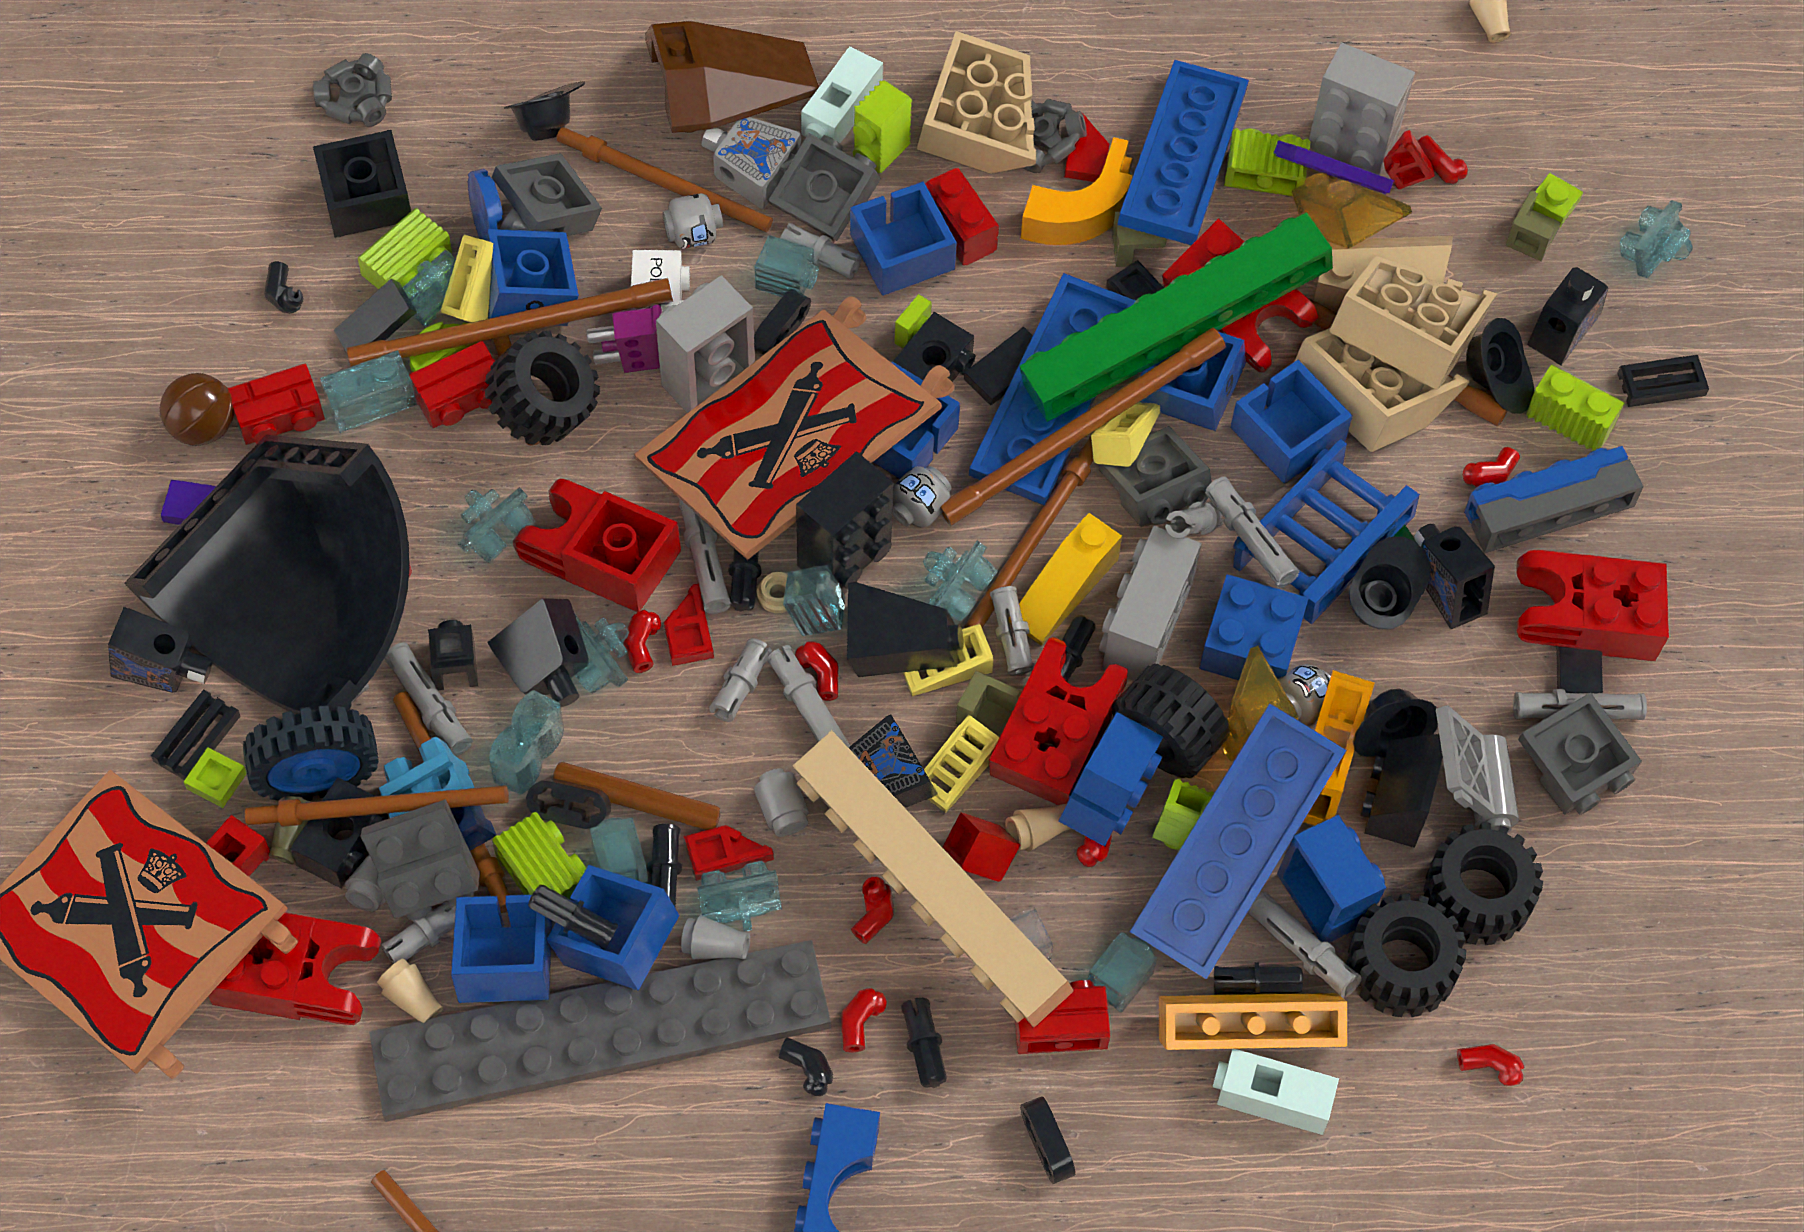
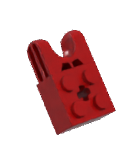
(1294, 305)
(604, 544)
(1597, 603)
(1059, 715)
(298, 982)

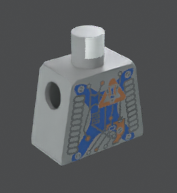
(752, 157)

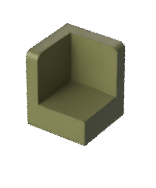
(1531, 230)
(1128, 239)
(987, 702)

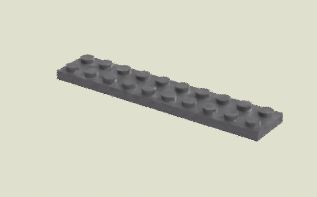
(598, 1031)

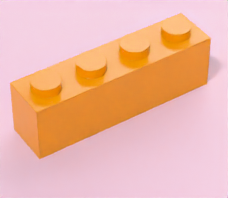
(1252, 1021)

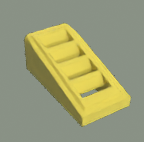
(470, 281)
(1124, 436)
(983, 663)
(980, 736)

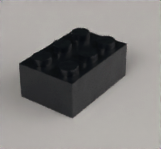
(846, 520)

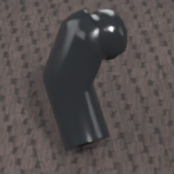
(278, 292)
(813, 1064)

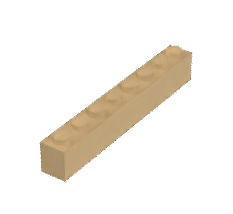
(933, 879)

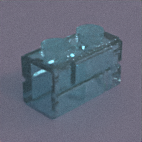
(368, 391)

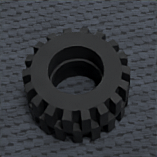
(520, 403)
(1178, 711)
(1501, 857)
(1416, 924)

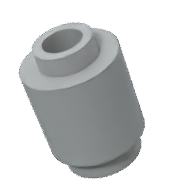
(781, 802)

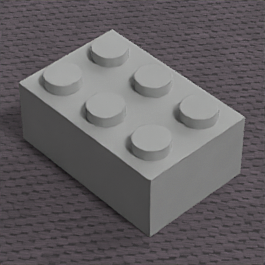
(1360, 108)
(704, 342)
(1149, 601)

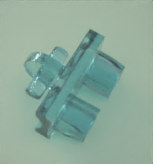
(1663, 239)
(430, 286)
(482, 535)
(969, 567)
(602, 666)
(739, 897)

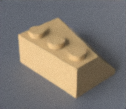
(982, 108)
(1410, 319)
(1379, 396)

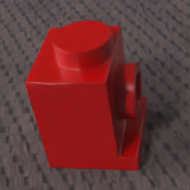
(241, 843)

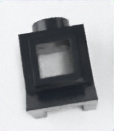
(452, 652)

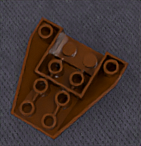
(726, 73)

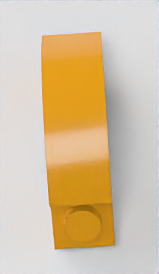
(1083, 214)
(1338, 721)

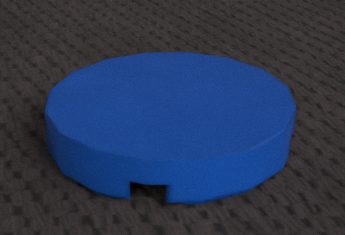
(484, 201)

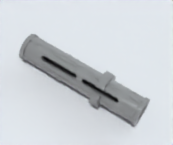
(1242, 519)
(1194, 520)
(702, 540)
(802, 691)
(1530, 704)
(437, 713)
(1317, 956)

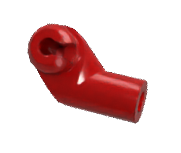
(823, 663)

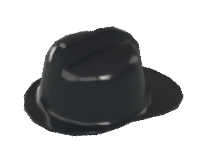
(545, 113)
(1500, 365)
(1390, 583)
(1391, 717)

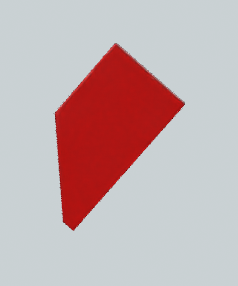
(1089, 157)
(1407, 162)
(688, 630)
(723, 851)

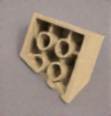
(1423, 253)

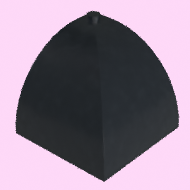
(289, 572)

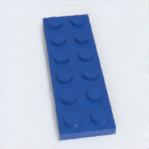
(1183, 153)
(1018, 420)
(1237, 841)

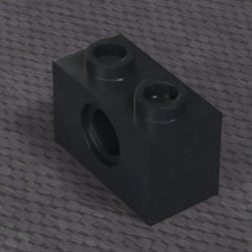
(938, 343)
(328, 857)

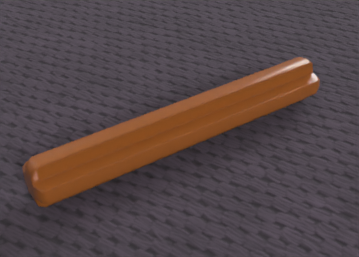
(643, 797)

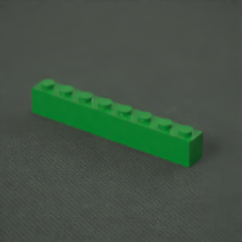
(1176, 315)

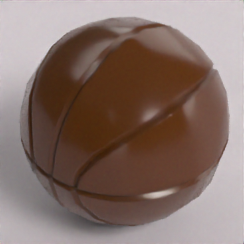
(196, 409)

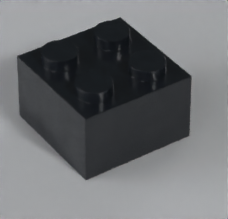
(362, 183)

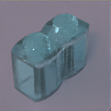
(521, 747)

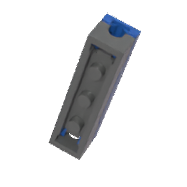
(1553, 498)

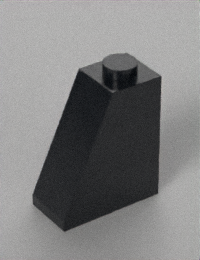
(898, 633)

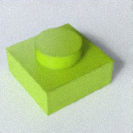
(1556, 198)
(912, 320)
(215, 777)

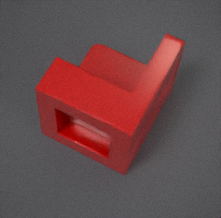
(981, 847)

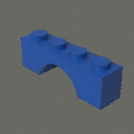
(845, 1148)

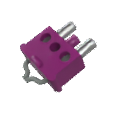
(629, 340)

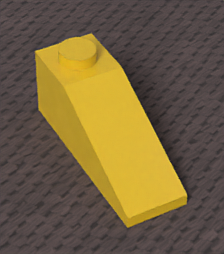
(1069, 576)

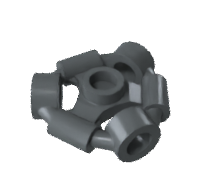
(368, 87)
(1047, 132)

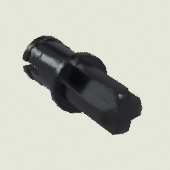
(744, 581)
(1076, 641)
(664, 861)
(572, 916)
(1257, 979)
(924, 1043)

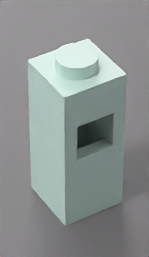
(832, 105)
(1276, 1091)

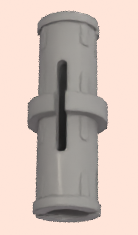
(825, 252)
(1005, 604)
(740, 680)
(421, 933)

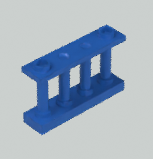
(1340, 564)

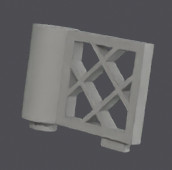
(1477, 770)

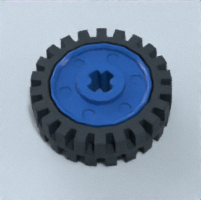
(309, 751)

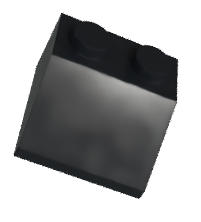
(1403, 789)

